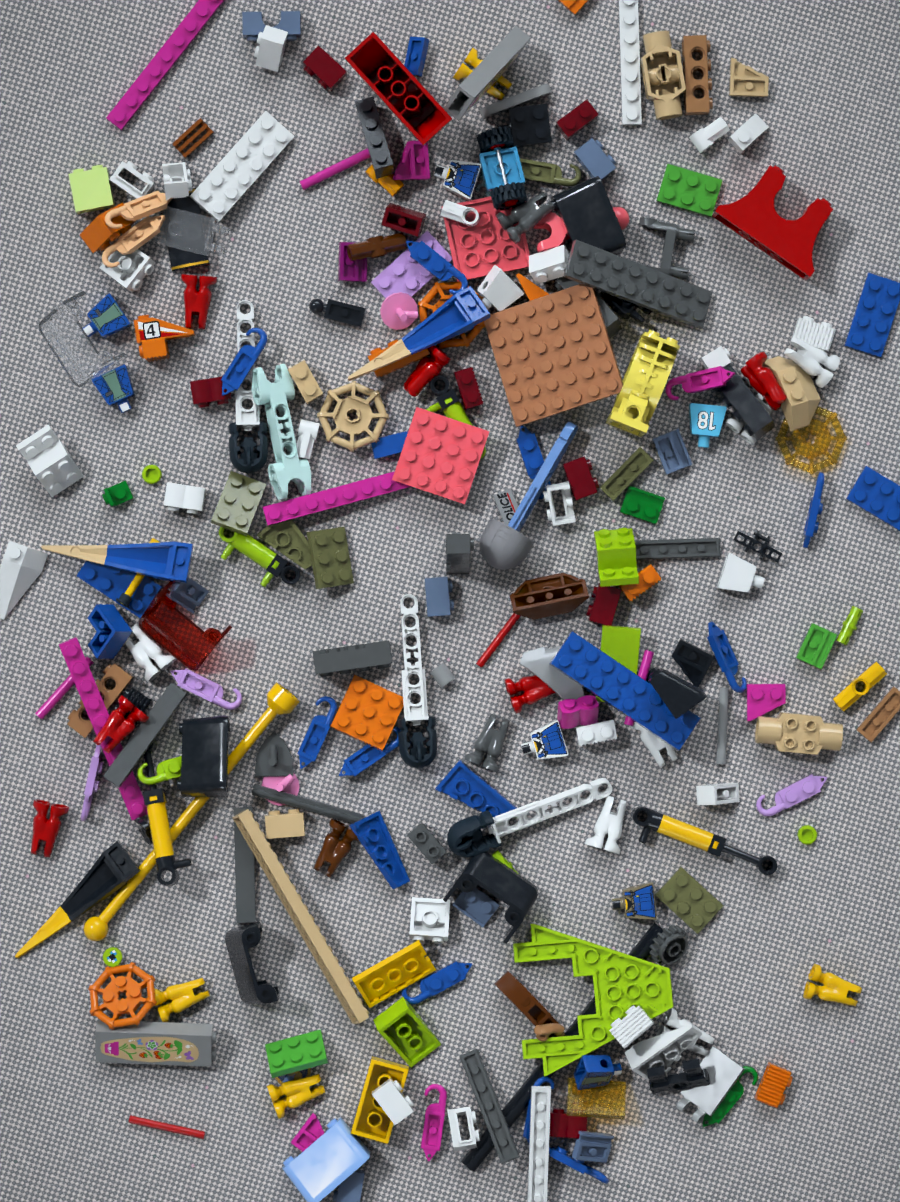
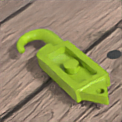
(165, 771)

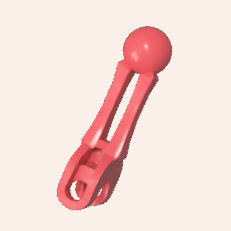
(559, 233)

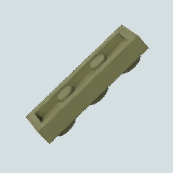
(626, 473)

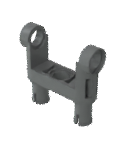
(672, 233)

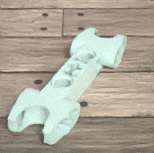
(275, 397)

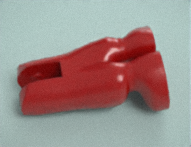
(197, 301)
(426, 370)
(764, 381)
(533, 689)
(119, 727)
(44, 828)

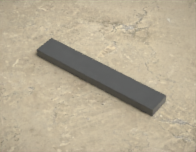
(677, 548)
(145, 735)
(244, 876)
(489, 1106)

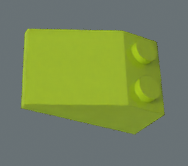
(406, 1032)

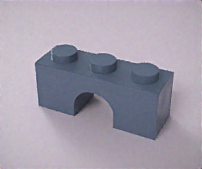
(254, 24)

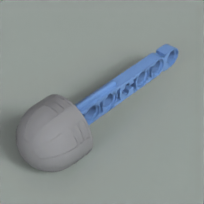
(505, 545)

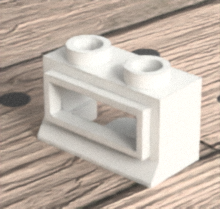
(176, 180)
(127, 187)
(567, 500)
(455, 1132)

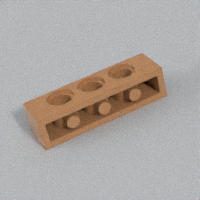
(699, 44)
(121, 678)

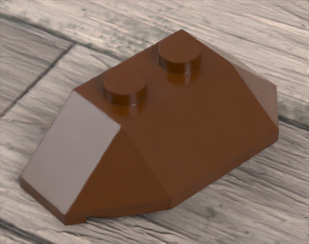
(549, 596)

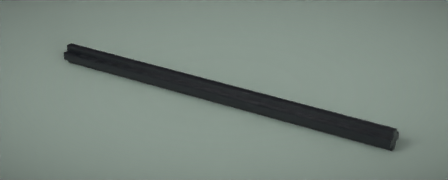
(521, 1098)

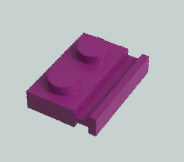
(350, 270)

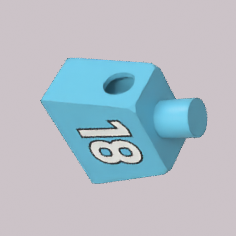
(706, 422)

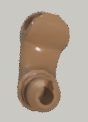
(543, 1031)

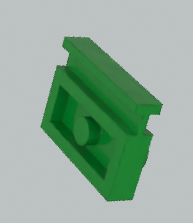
(642, 504)

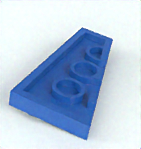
(473, 790)
(380, 846)

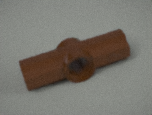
(376, 247)

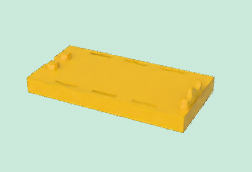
(393, 974)

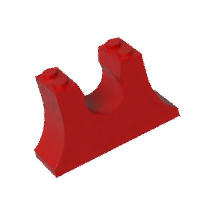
(398, 88)
(782, 239)

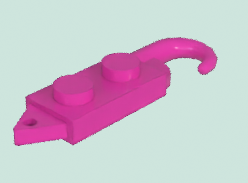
(700, 381)
(434, 1122)

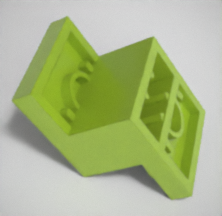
(616, 557)

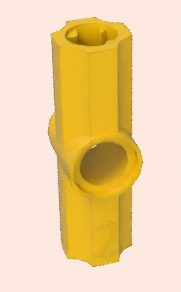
(868, 677)

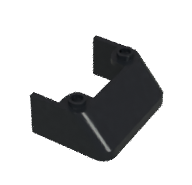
(501, 882)

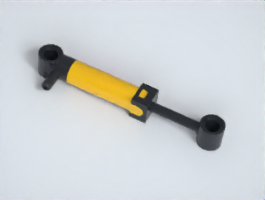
(159, 825)
(695, 837)

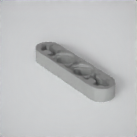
(515, 101)

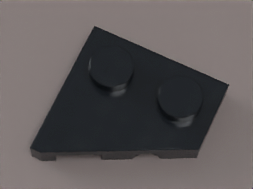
(692, 660)

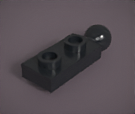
(339, 311)

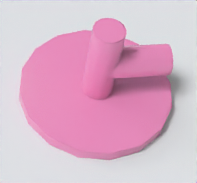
(399, 311)
(286, 784)

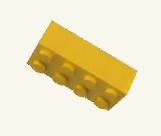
(370, 1117)

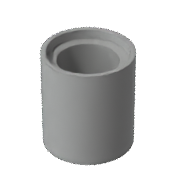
(442, 675)

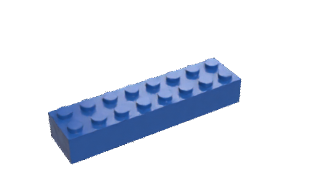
(622, 690)

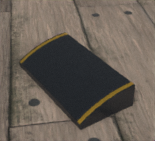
(179, 258)

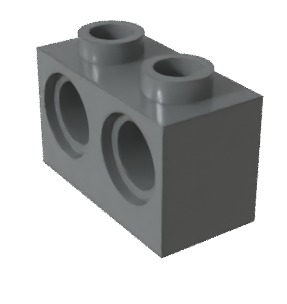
(426, 843)

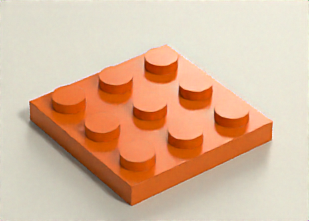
(368, 713)

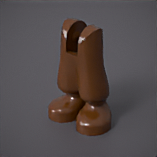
(333, 849)

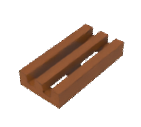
(192, 138)

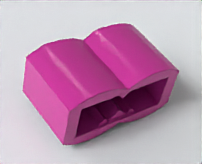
(577, 712)

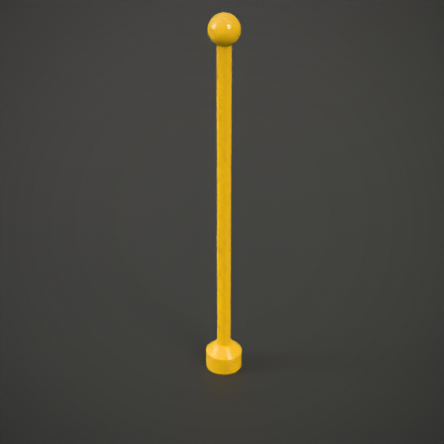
(279, 702)

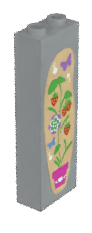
(487, 73)
(156, 1043)

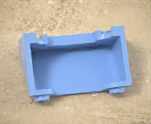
(326, 1161)

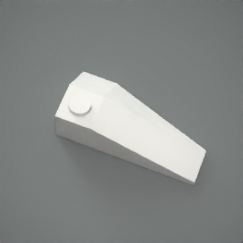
(17, 573)
(661, 1049)

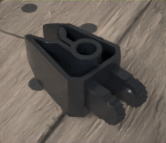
(624, 308)

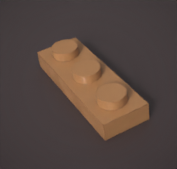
(880, 715)

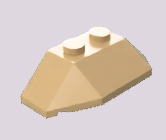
(799, 389)

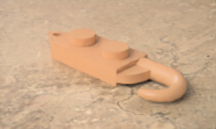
(138, 208)
(134, 238)

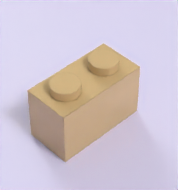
(305, 382)
(285, 824)

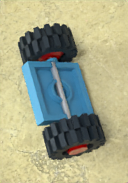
(501, 168)

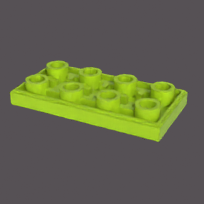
(621, 645)

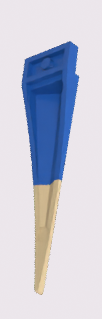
(451, 319)
(158, 560)

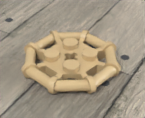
(358, 425)

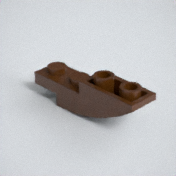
(524, 1000)

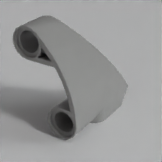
(538, 662)

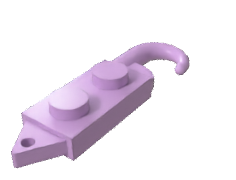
(205, 688)
(91, 784)
(792, 794)

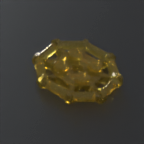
(814, 450)

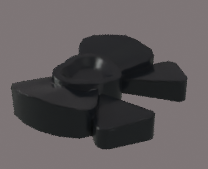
(145, 830)

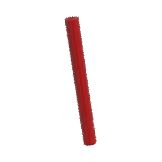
(498, 639)
(166, 1127)

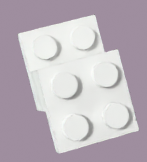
(50, 460)

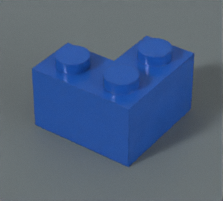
(111, 631)

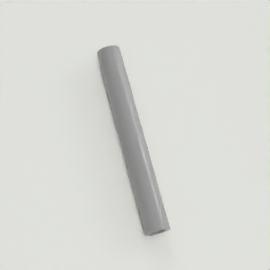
(722, 725)

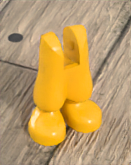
(472, 60)
(833, 988)
(181, 996)
(296, 1093)

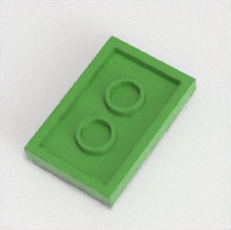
(689, 190)
(296, 1053)

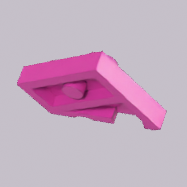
(413, 162)
(764, 698)
(308, 1133)

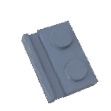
(672, 451)
(187, 594)
(476, 906)
(592, 1146)

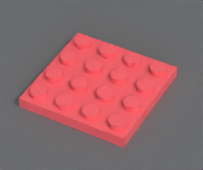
(485, 244)
(440, 455)

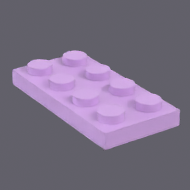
(405, 273)

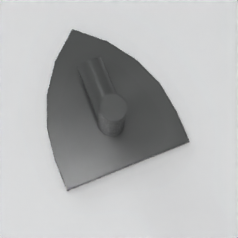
(274, 758)

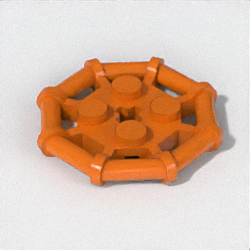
(424, 305)
(115, 988)

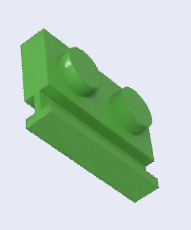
(816, 646)

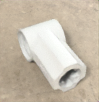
(706, 136)
(458, 213)
(307, 435)

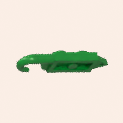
(730, 1099)

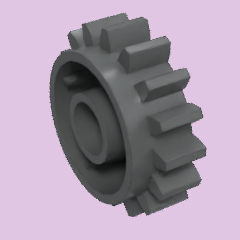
(669, 945)

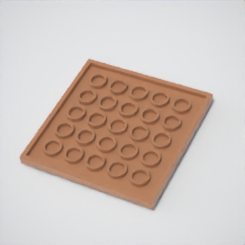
(553, 354)

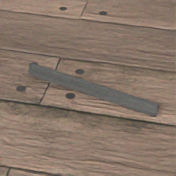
(306, 804)

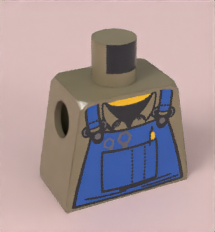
(637, 902)

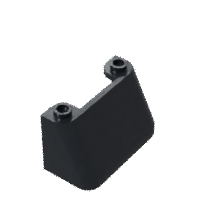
(590, 216)
(675, 692)
(204, 757)
(237, 943)

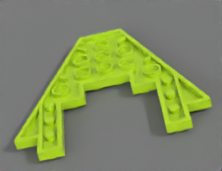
(618, 985)

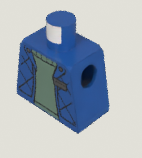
(106, 318)
(116, 387)
(595, 1071)

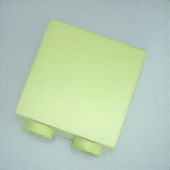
(91, 189)

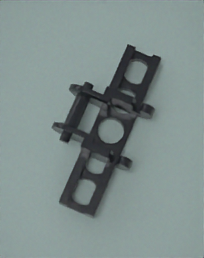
(764, 547)

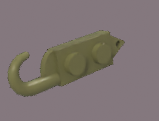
(547, 173)

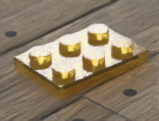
(597, 1102)

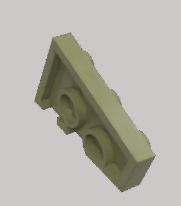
(289, 541)

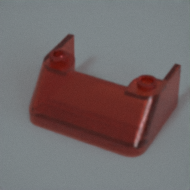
(178, 632)

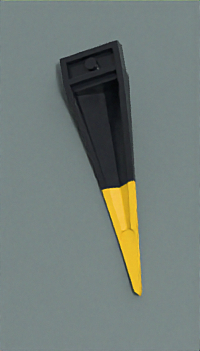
(101, 881)

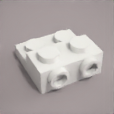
(130, 270)
(429, 920)

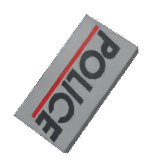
(506, 505)

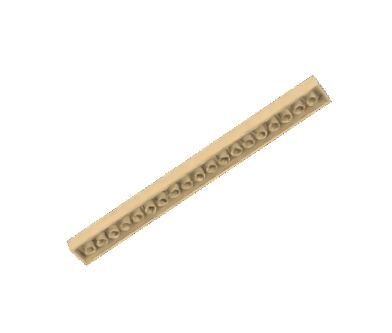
(301, 918)

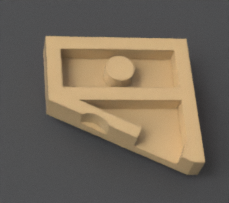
(746, 81)

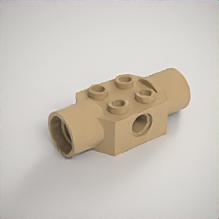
(662, 75)
(799, 733)

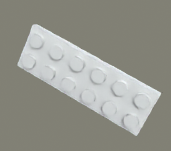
(242, 166)

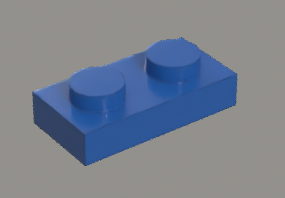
(416, 55)

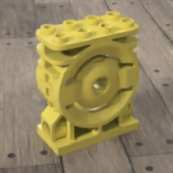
(643, 383)

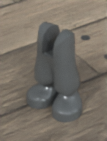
(527, 215)
(491, 742)

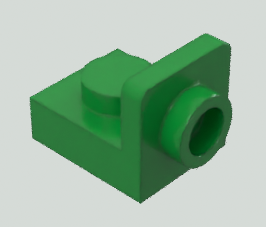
(117, 494)

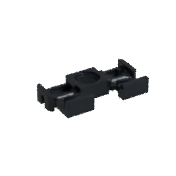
(691, 1076)

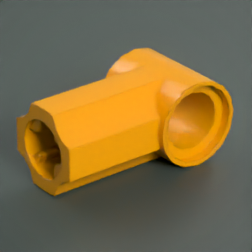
(387, 182)

